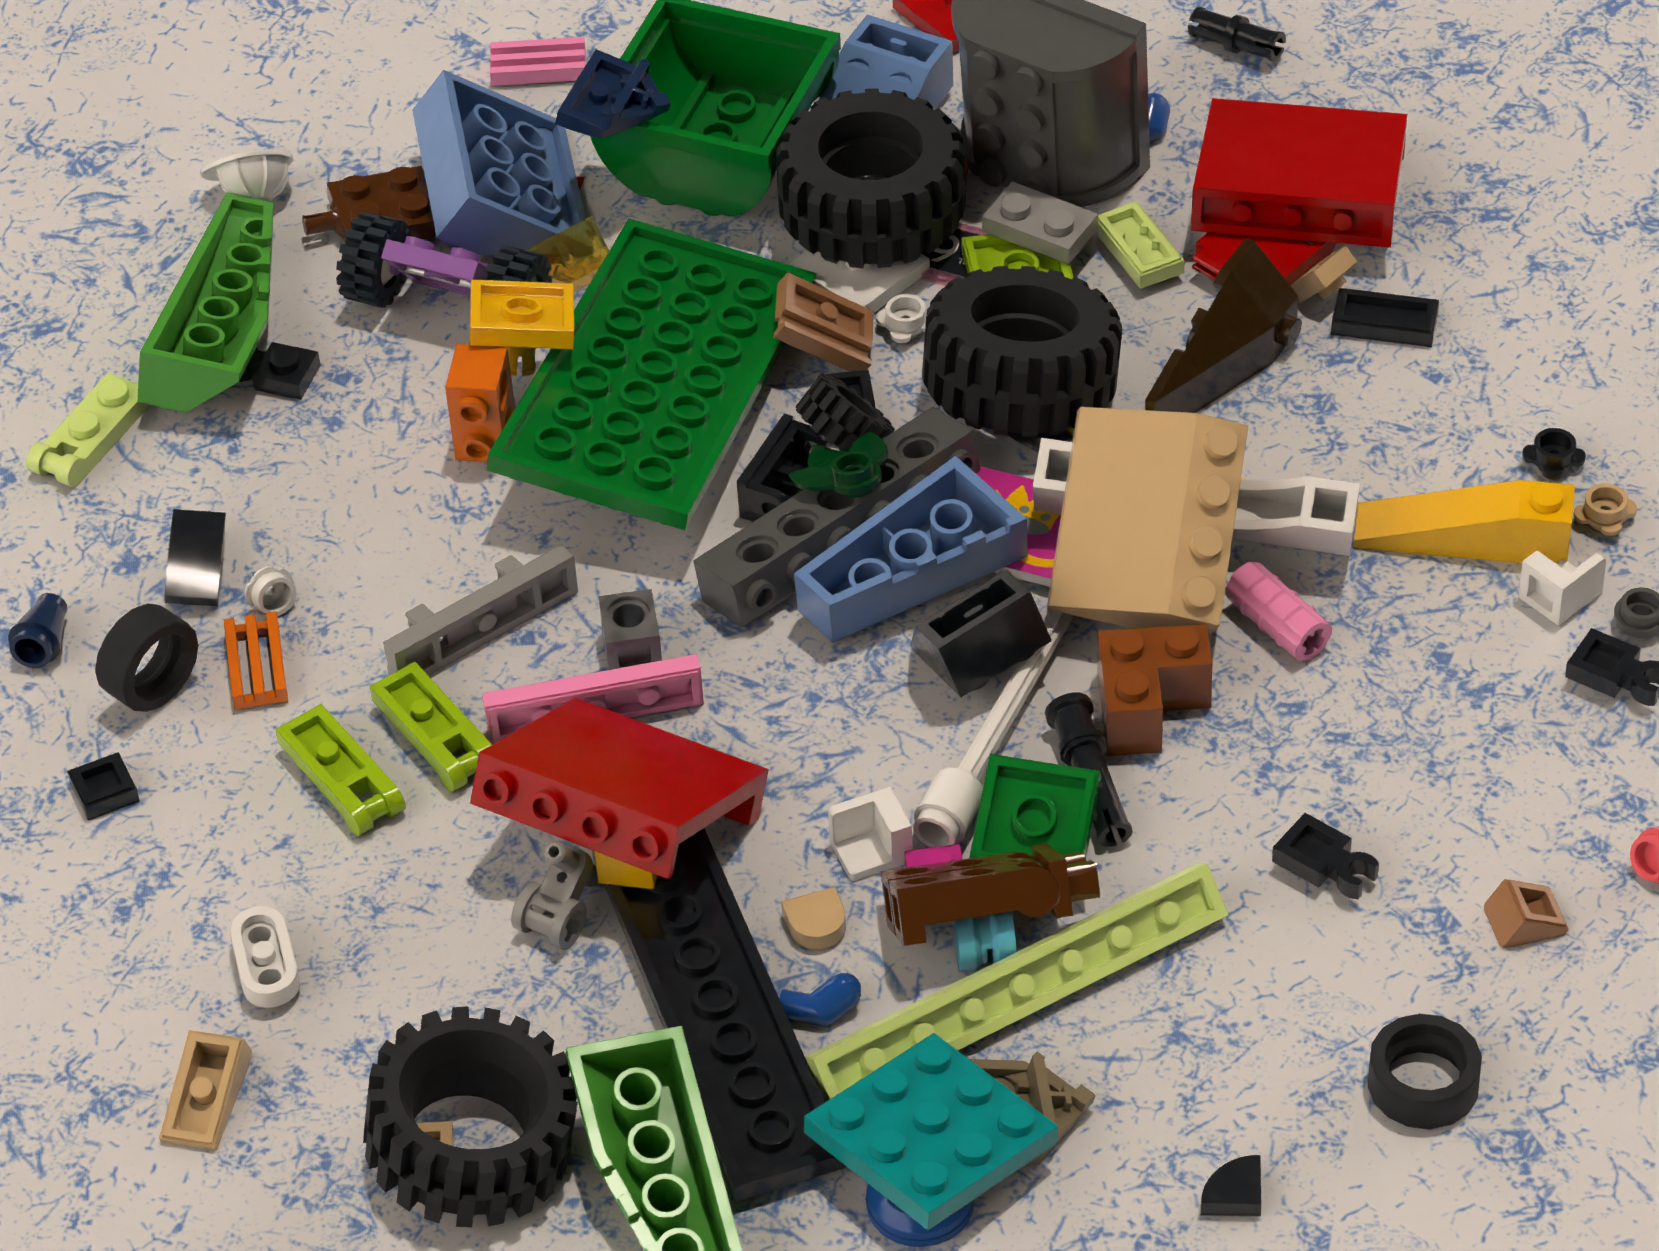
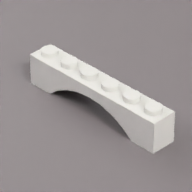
(1279, 512)

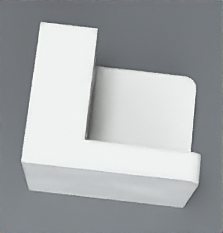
(1560, 587)
(870, 833)

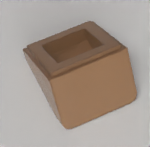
(1524, 913)

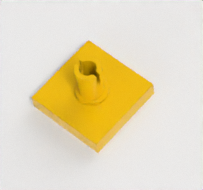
(522, 318)

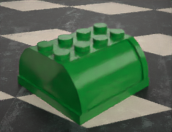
(731, 96)

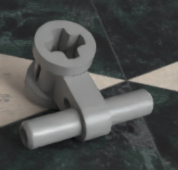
(557, 896)

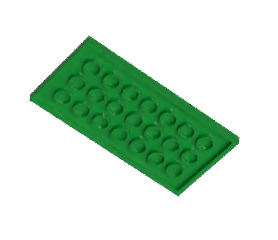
(656, 377)

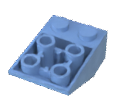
(893, 59)

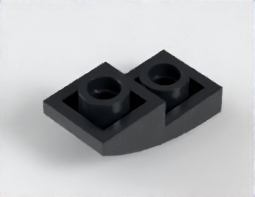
(195, 557)

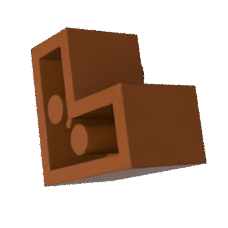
(1148, 674)

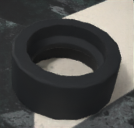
(127, 645)
(1418, 1106)

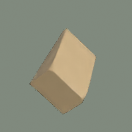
(205, 1089)

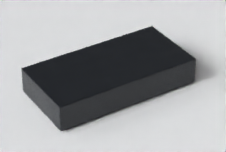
(1385, 317)

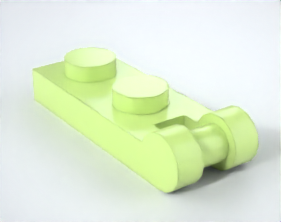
(88, 431)

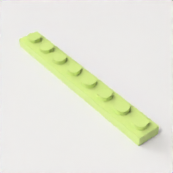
(1029, 977)

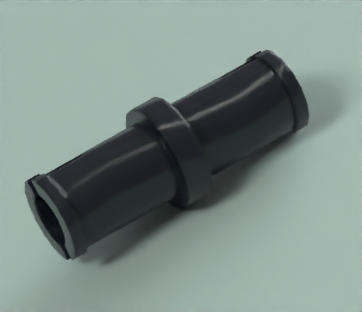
(1236, 34)

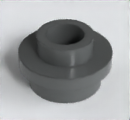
(1638, 613)

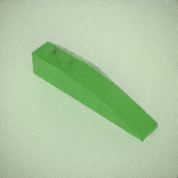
(213, 311)
(654, 1140)

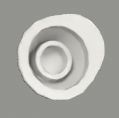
(251, 173)

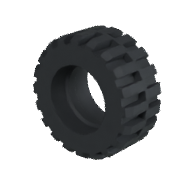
(871, 218)
(1020, 350)

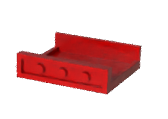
(1299, 172)
(615, 784)

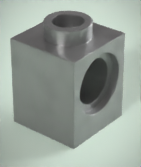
(630, 629)

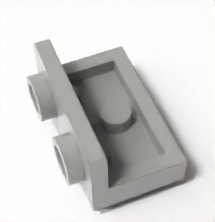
(1042, 223)

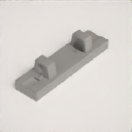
(485, 614)

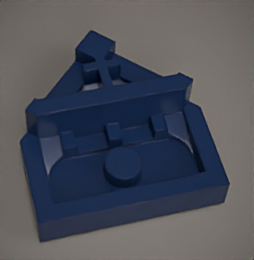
(611, 97)

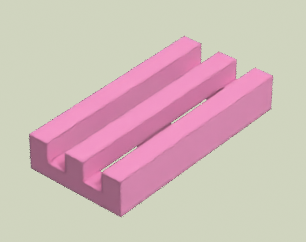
(537, 61)

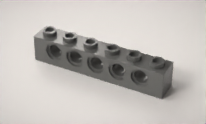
(759, 562)

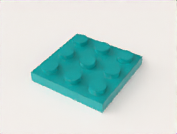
(930, 1130)

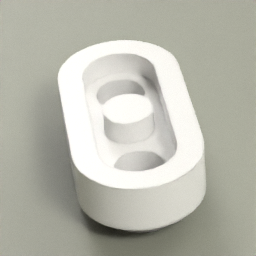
(267, 960)

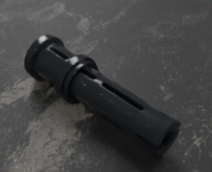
(1085, 747)

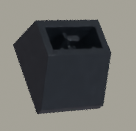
(981, 634)

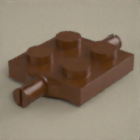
(393, 194)

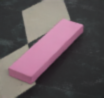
(624, 690)

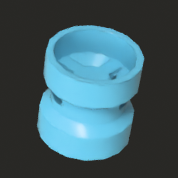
(983, 940)

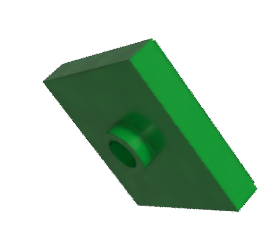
(1034, 805)

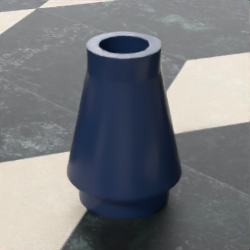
(38, 634)

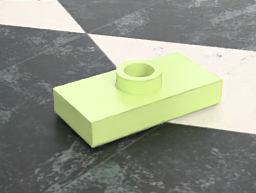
(1139, 245)

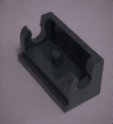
(766, 477)

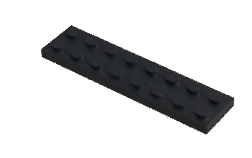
(739, 1039)

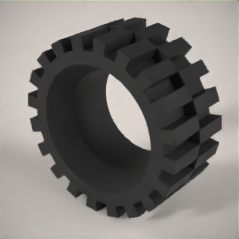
(478, 1061)

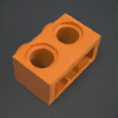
(478, 399)

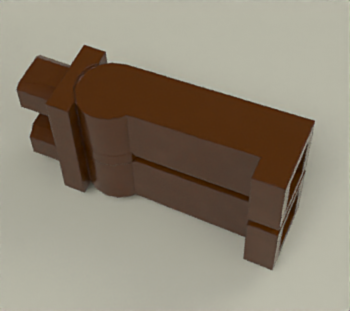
(986, 887)

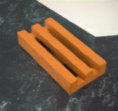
(252, 631)

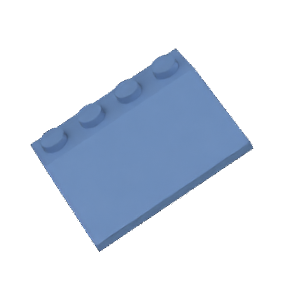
(493, 168)

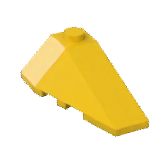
(1473, 522)

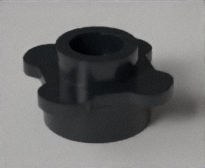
(1554, 452)

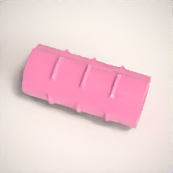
(1278, 611)

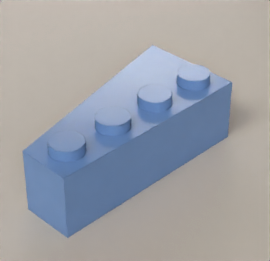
(911, 552)

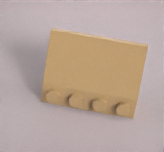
(1148, 518)

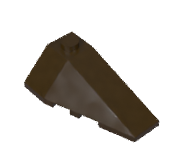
(1233, 339)

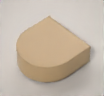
(815, 918)

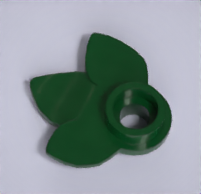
(845, 472)

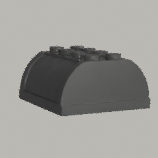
(1053, 96)

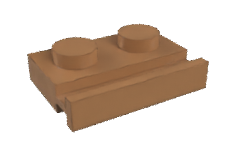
(823, 323)

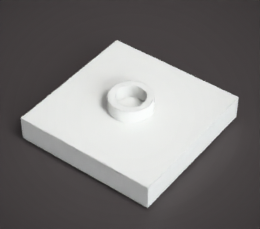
(867, 285)

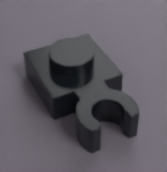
(282, 370)
(1613, 664)
(1321, 852)

